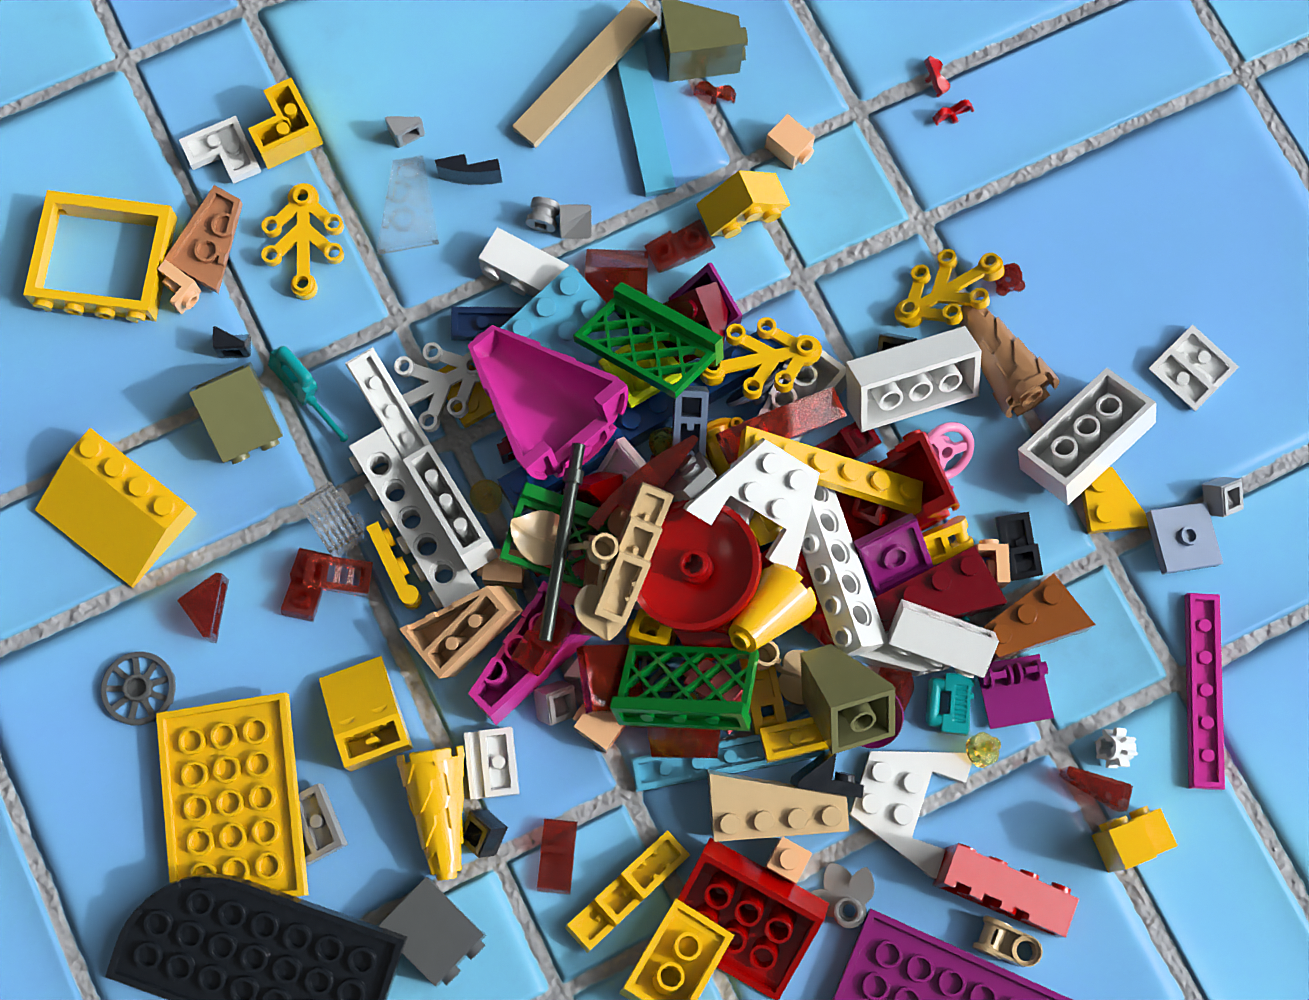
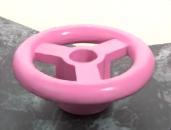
(946, 449)

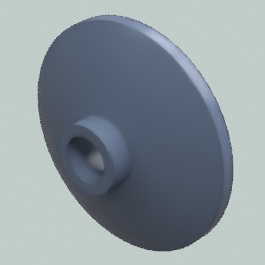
(738, 397)

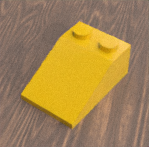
(678, 957)

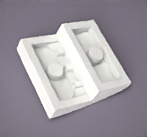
(1193, 367)

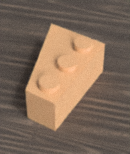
(461, 630)

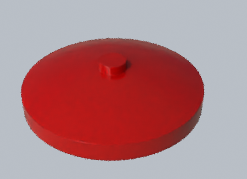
(701, 570)

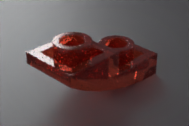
(679, 248)
(302, 601)

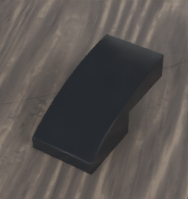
(458, 171)
(1023, 552)

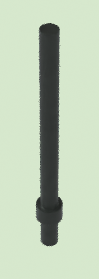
(572, 478)

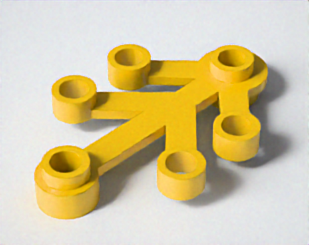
(302, 234)
(946, 291)
(765, 358)

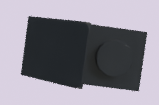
(819, 777)

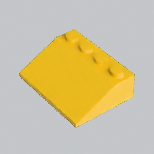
(113, 508)

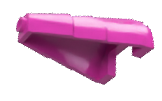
(546, 400)

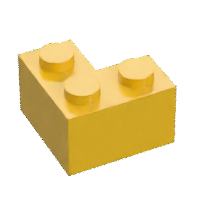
(291, 128)
(742, 199)
(1133, 841)

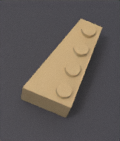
(768, 808)

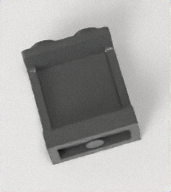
(435, 931)

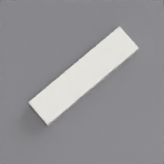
(387, 403)

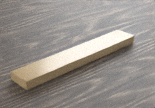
(584, 72)

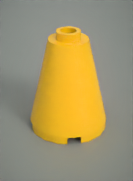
(774, 609)

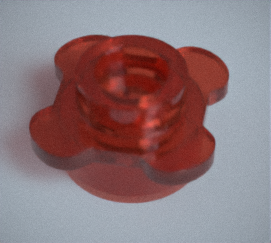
(1016, 284)

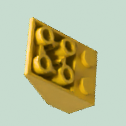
(364, 714)

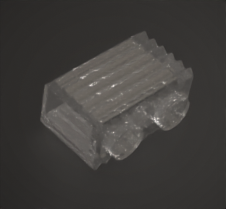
(332, 520)

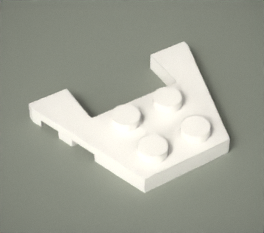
(771, 485)
(894, 796)

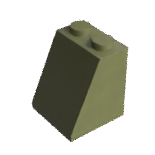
(700, 41)
(237, 413)
(846, 699)

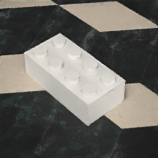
(913, 378)
(1087, 436)

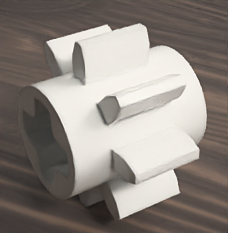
(1116, 748)

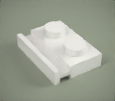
(491, 763)

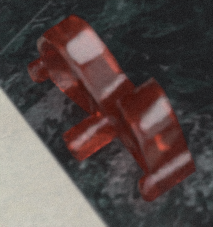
(707, 89)

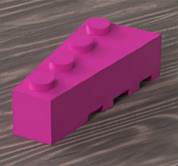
(506, 682)

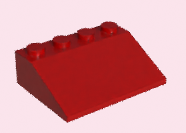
(764, 911)

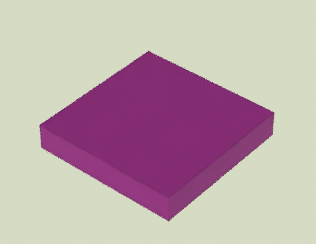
(893, 554)

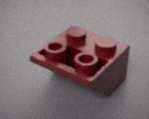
(703, 306)

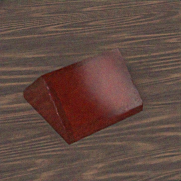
(609, 267)

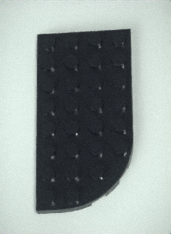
(250, 943)

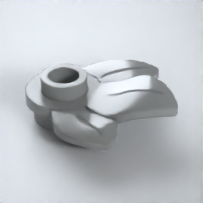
(845, 889)

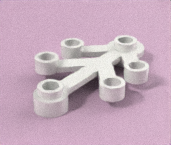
(439, 383)

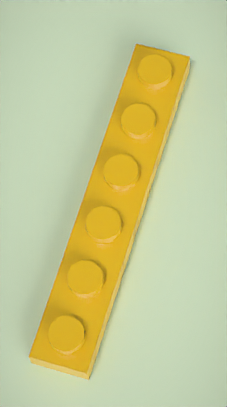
(847, 474)

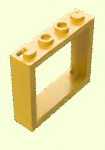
(108, 209)

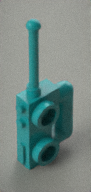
(300, 383)
(960, 696)

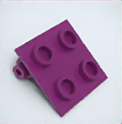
(1016, 692)

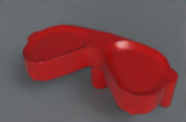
(939, 82)
(959, 108)

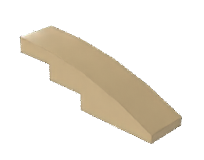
(634, 553)

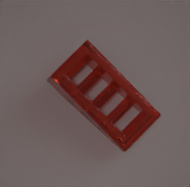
(335, 586)
(1106, 790)

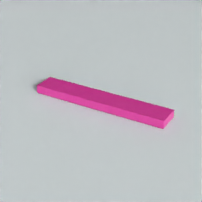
(1204, 692)

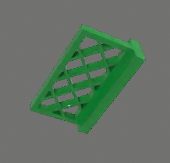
(664, 325)
(540, 499)
(679, 711)

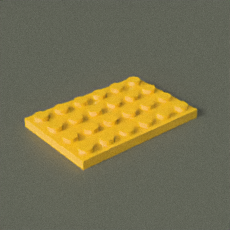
(233, 792)

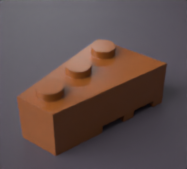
(1038, 619)

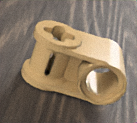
(1005, 943)

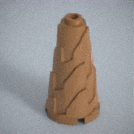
(1008, 365)

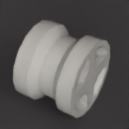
(543, 214)

